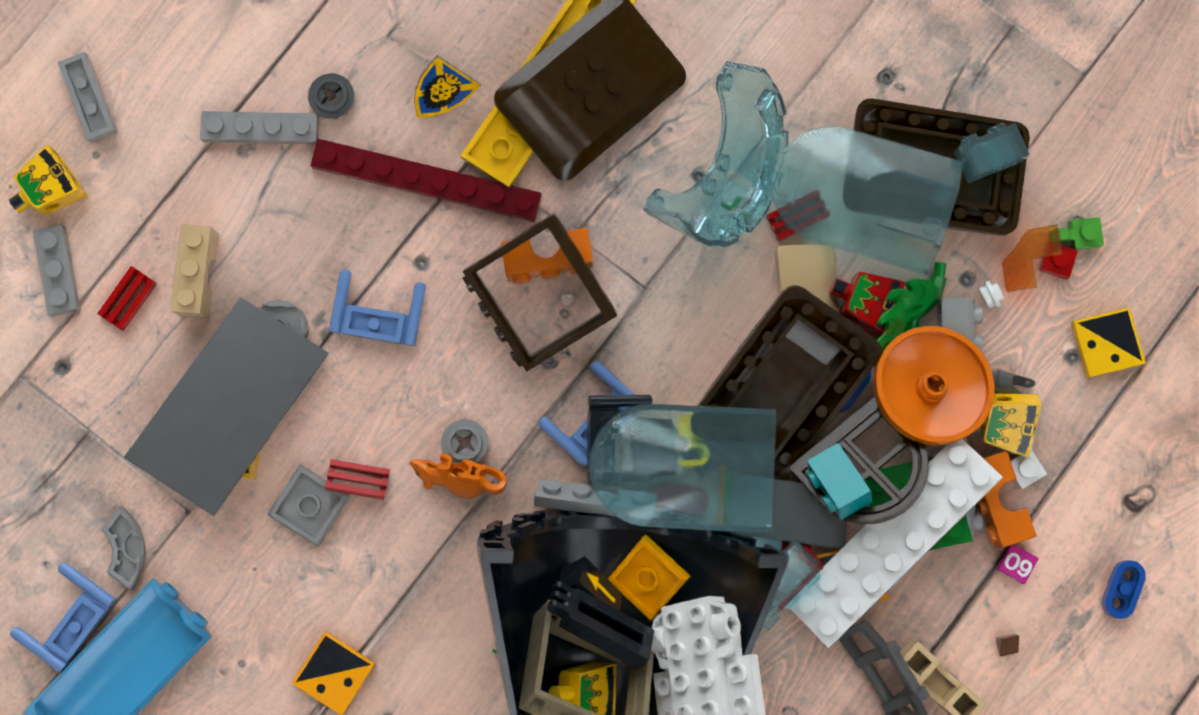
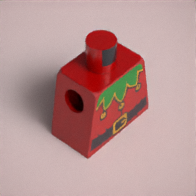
(865, 299)

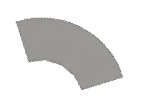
(127, 548)

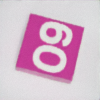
(1017, 563)

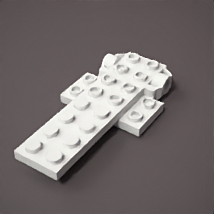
(704, 661)

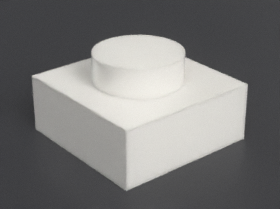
(1027, 470)

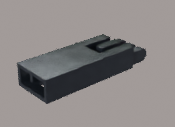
(601, 624)

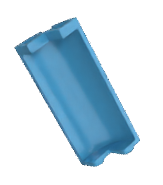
(128, 658)

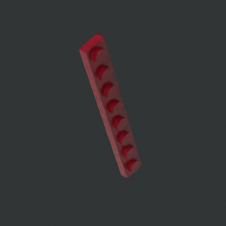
(426, 180)

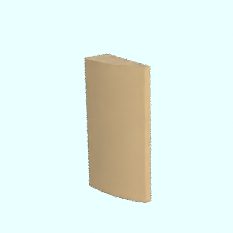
(809, 267)

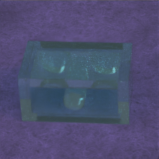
(991, 152)

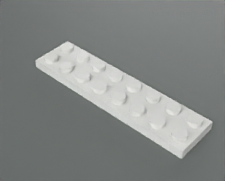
(888, 550)

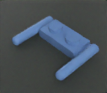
(375, 323)
(577, 444)
(74, 627)

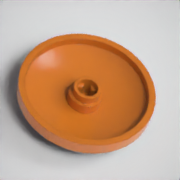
(933, 385)

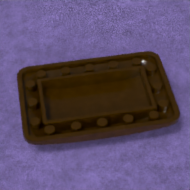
(589, 87)
(982, 206)
(802, 364)

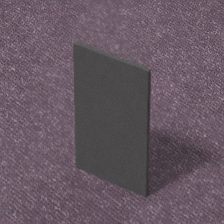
(226, 406)

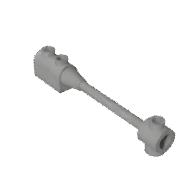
(961, 316)

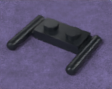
(604, 408)

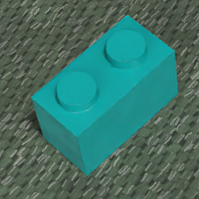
(839, 481)

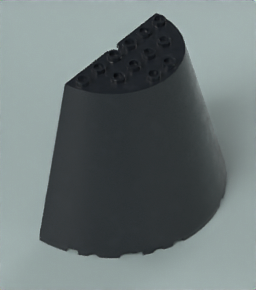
(527, 558)

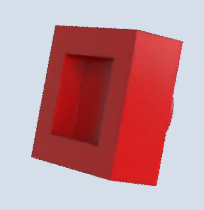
(1059, 265)

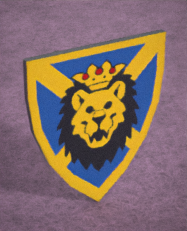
(442, 89)

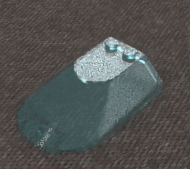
(867, 195)
(687, 467)

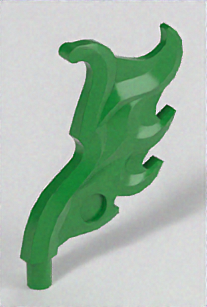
(911, 304)

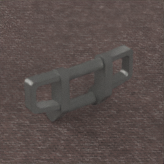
(883, 650)

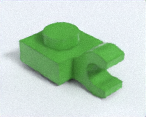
(1083, 234)

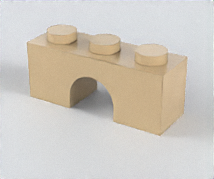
(195, 253)
(943, 688)

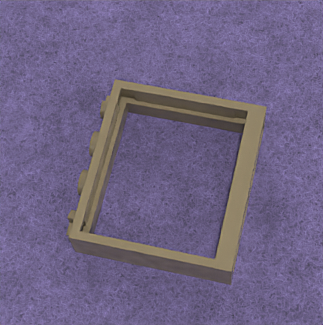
(541, 703)

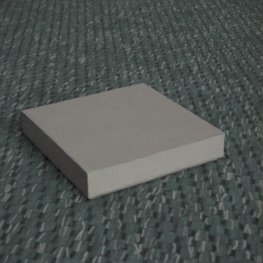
(307, 506)

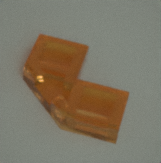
(1019, 264)

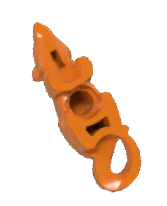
(463, 479)

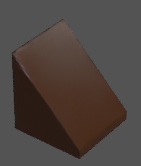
(1008, 644)

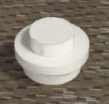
(991, 294)

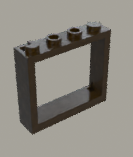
(504, 329)

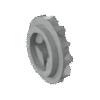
(464, 428)

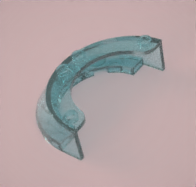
(739, 180)

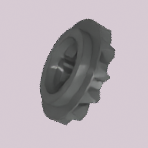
(332, 83)

